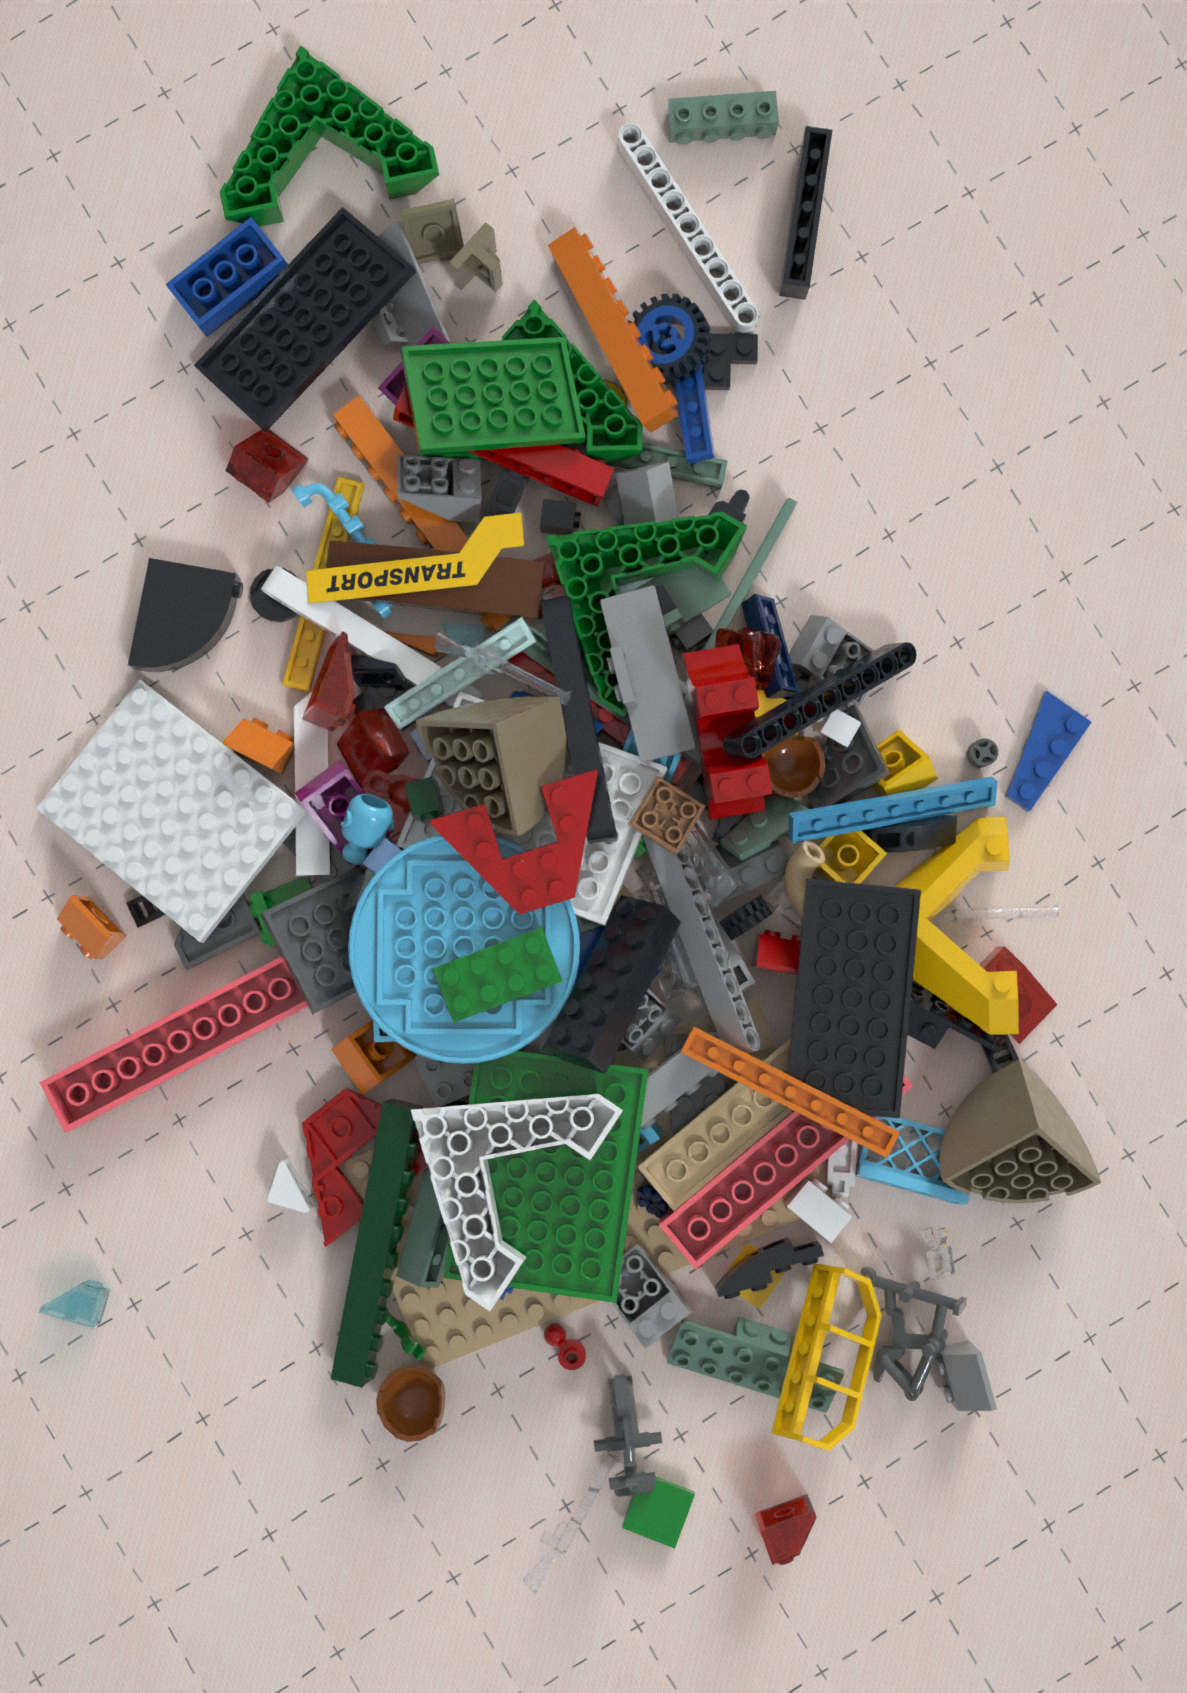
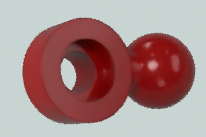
(556, 1336)

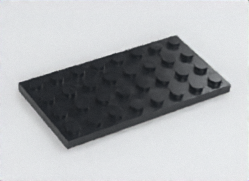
(304, 319)
(854, 992)

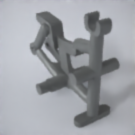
(929, 1343)
(627, 1439)

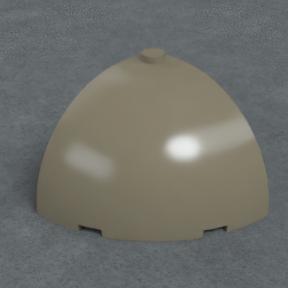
(499, 756)
(1015, 1142)

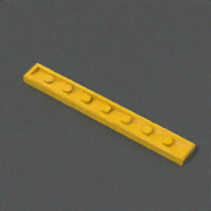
(308, 636)

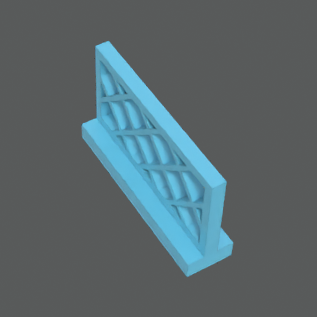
(904, 1179)

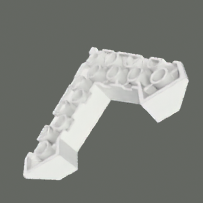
(457, 1152)

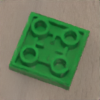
(659, 1513)

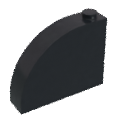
(181, 614)

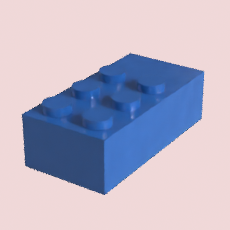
(227, 277)

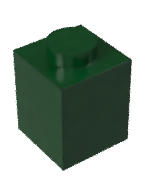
(425, 799)

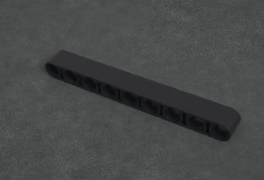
(819, 701)
(578, 712)

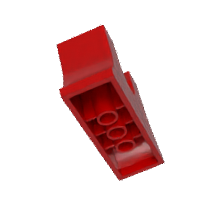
(721, 701)

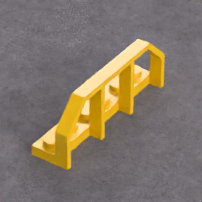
(807, 1352)

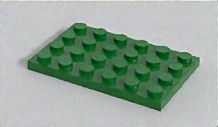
(492, 395)

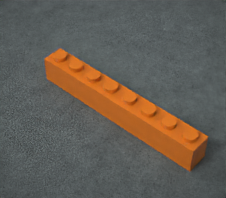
(612, 329)

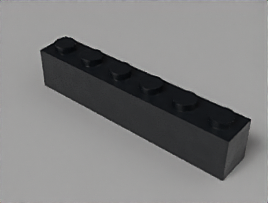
(805, 212)

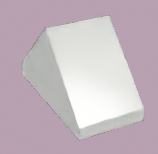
(288, 1189)

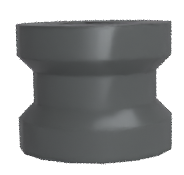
(986, 748)

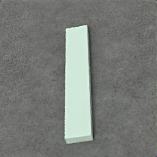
(457, 675)

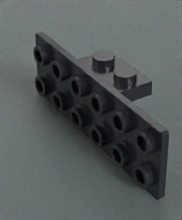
(932, 1017)

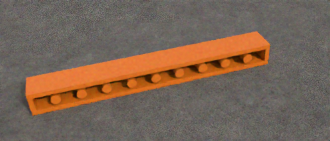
(381, 452)

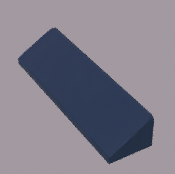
(762, 615)

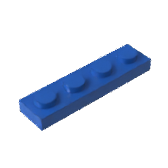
(695, 417)

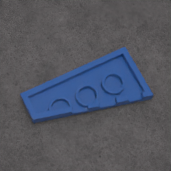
(1050, 742)

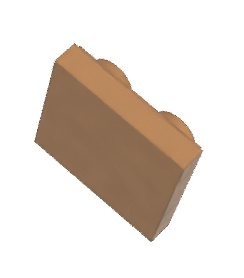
(666, 815)

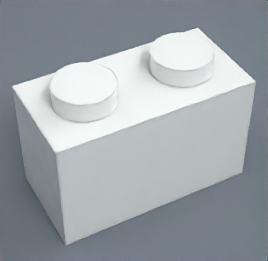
(818, 1209)

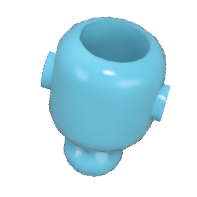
(365, 826)

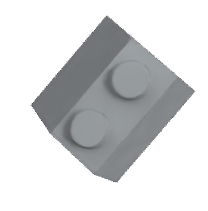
(965, 1378)

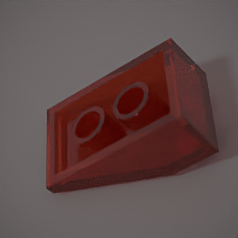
(334, 688)
(1033, 999)

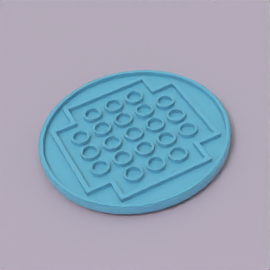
(434, 910)

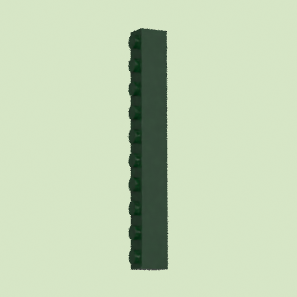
(377, 1244)

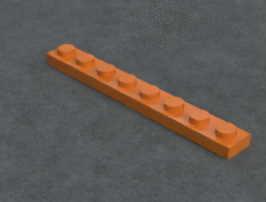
(790, 1091)

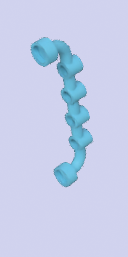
(352, 525)

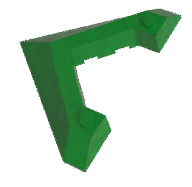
(315, 105)
(608, 424)
(599, 561)

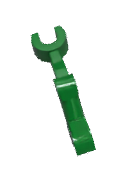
(408, 1343)

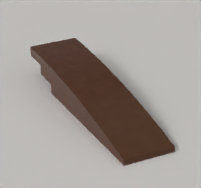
(505, 590)

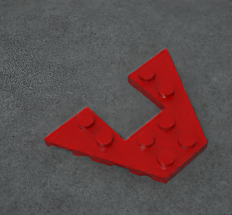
(536, 875)
(332, 1137)

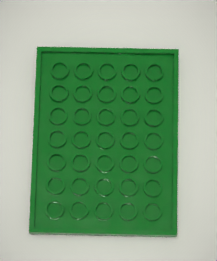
(553, 1200)

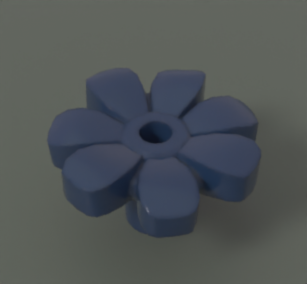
(652, 1200)

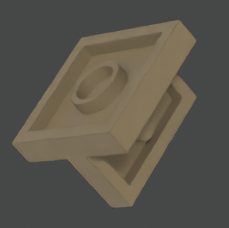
(433, 231)
(478, 259)

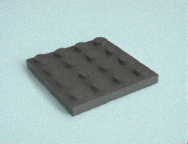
(315, 940)

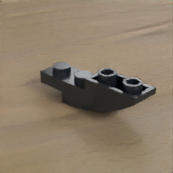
(506, 493)
(916, 834)
(755, 1268)

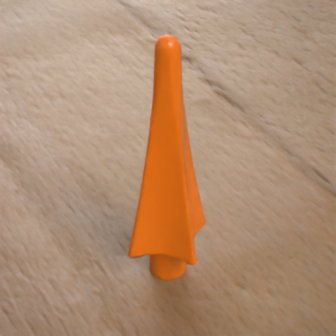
(422, 643)

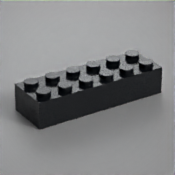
(613, 984)

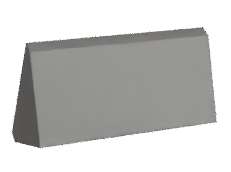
(646, 494)

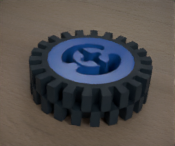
(681, 353)

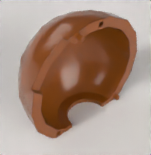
(795, 766)
(411, 1402)

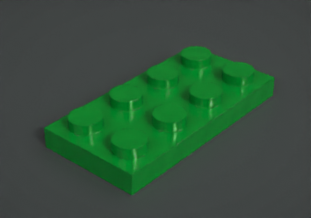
(497, 974)

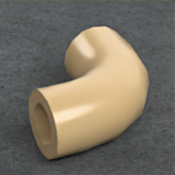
(798, 869)

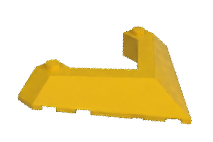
(941, 965)

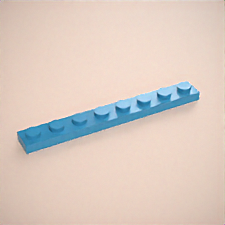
(891, 809)

